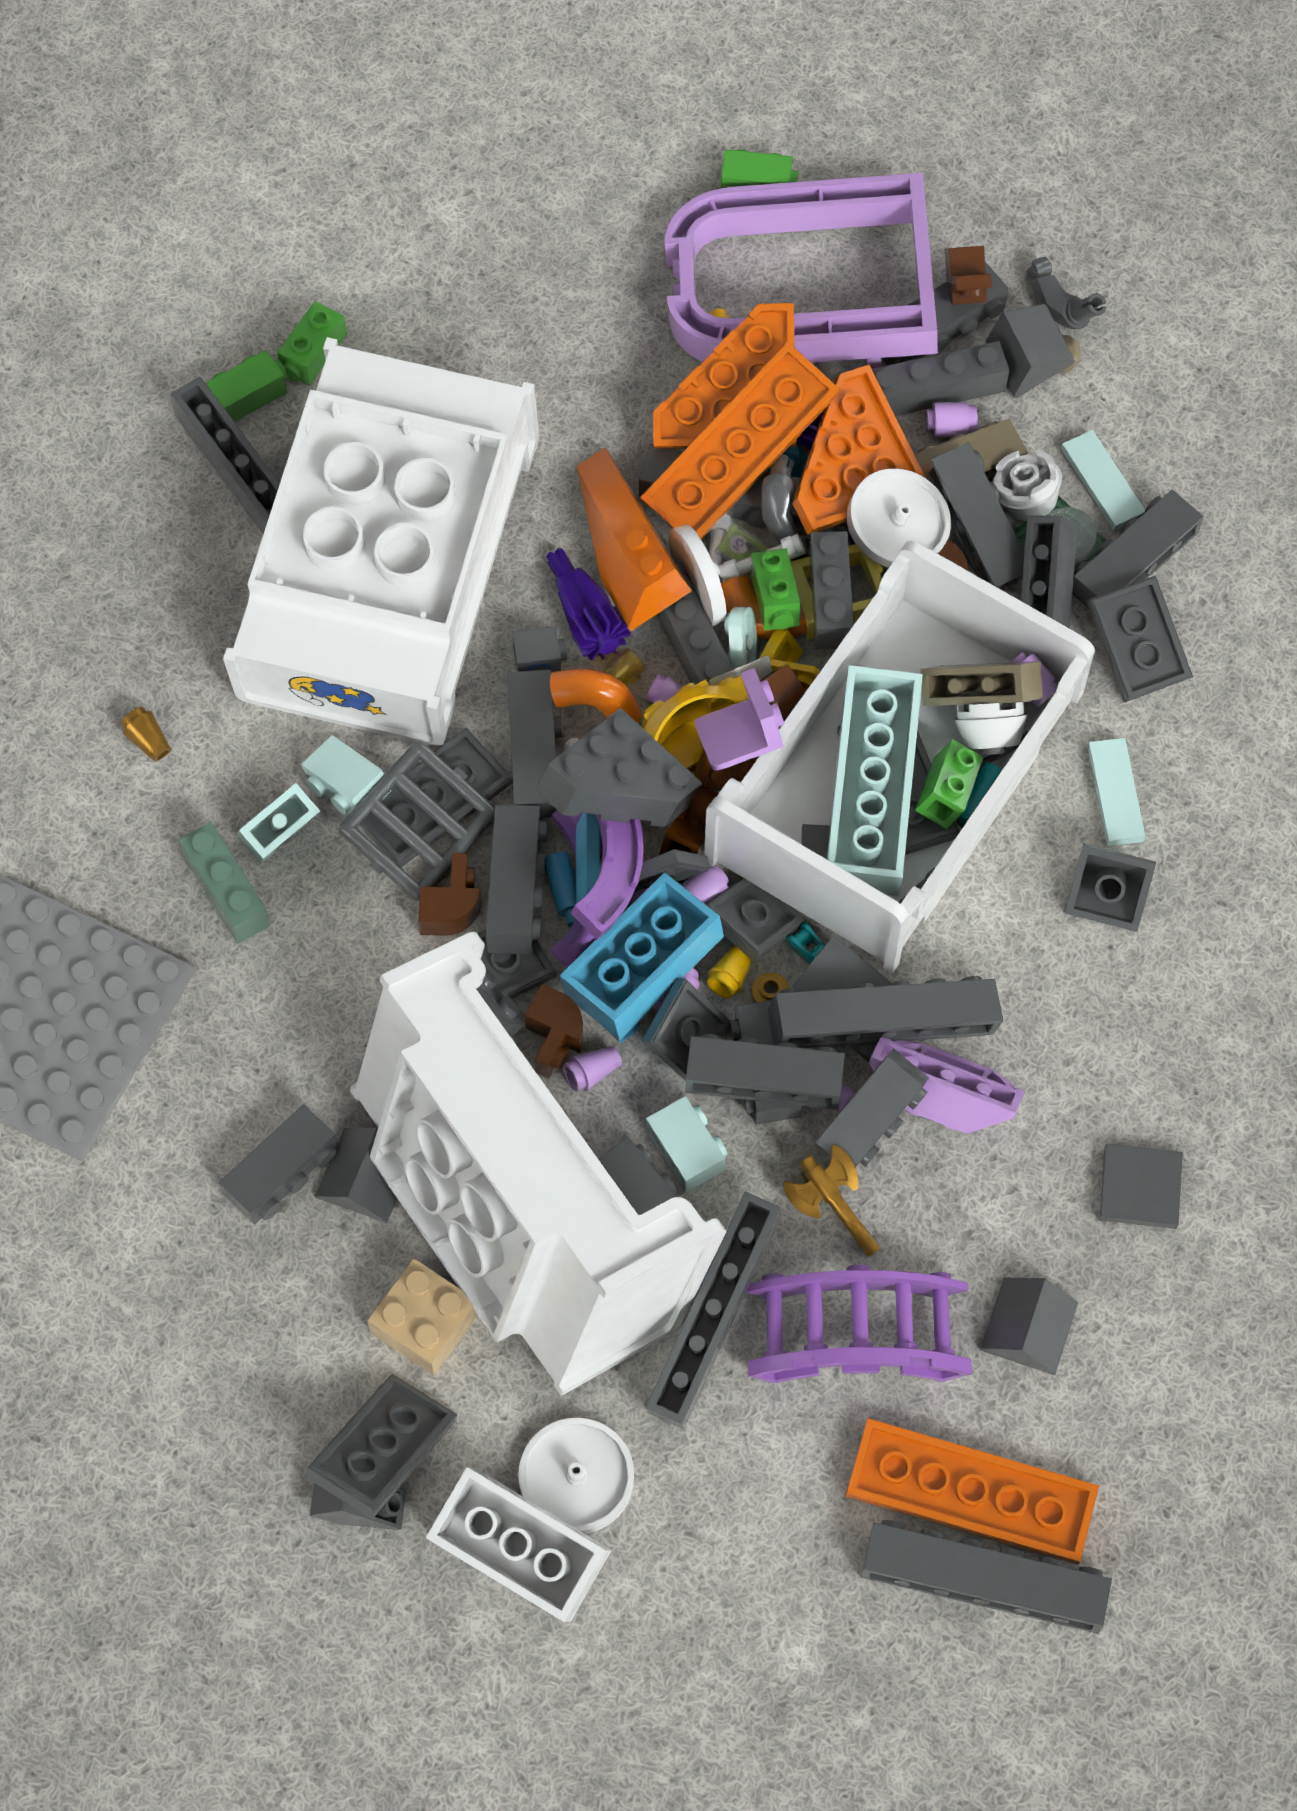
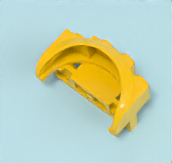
(673, 721)

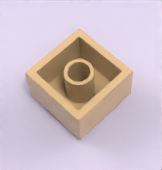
(422, 1317)

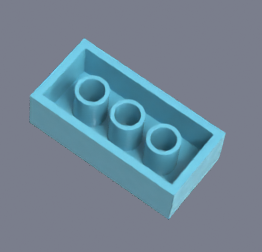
(642, 956)

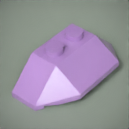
(959, 1091)

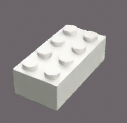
(518, 1544)

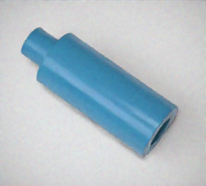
(562, 884)

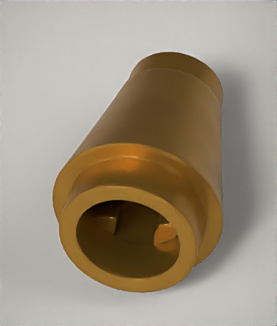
(145, 733)

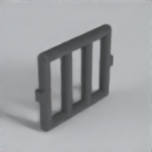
(396, 777)

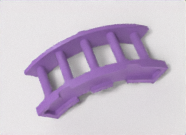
(619, 874)
(860, 1356)

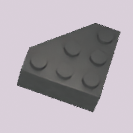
(619, 776)

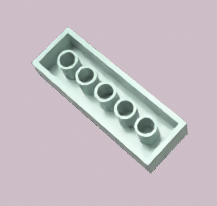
(875, 775)

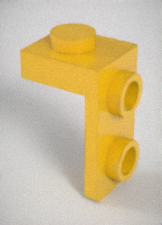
(785, 650)

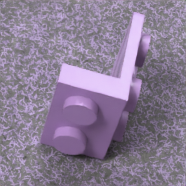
(743, 728)

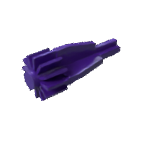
(588, 610)

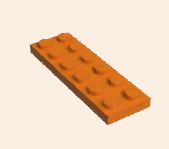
(741, 442)
(973, 1491)

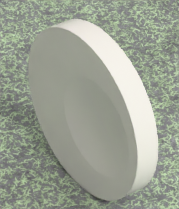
(896, 509)
(702, 573)
(578, 1473)

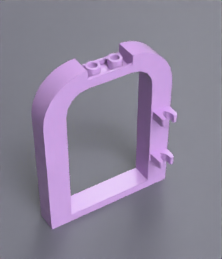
(807, 207)

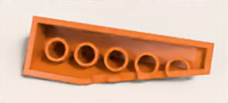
(626, 545)

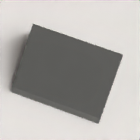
(1030, 346)
(1110, 887)
(353, 1178)
(1030, 1323)

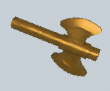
(824, 1185)

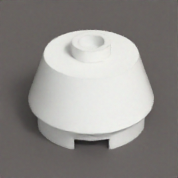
(1028, 484)
(991, 726)

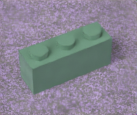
(224, 882)

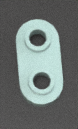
(742, 634)

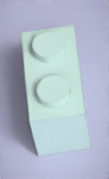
(340, 774)
(278, 823)
(686, 1143)

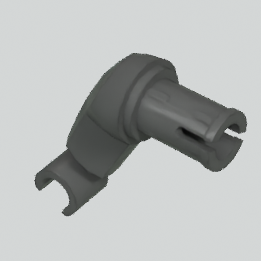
(1065, 308)
(776, 500)

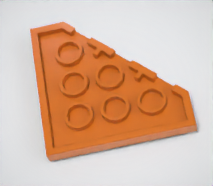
(722, 375)
(851, 443)

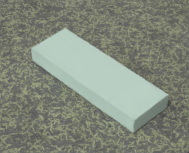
(1102, 479)
(1116, 792)

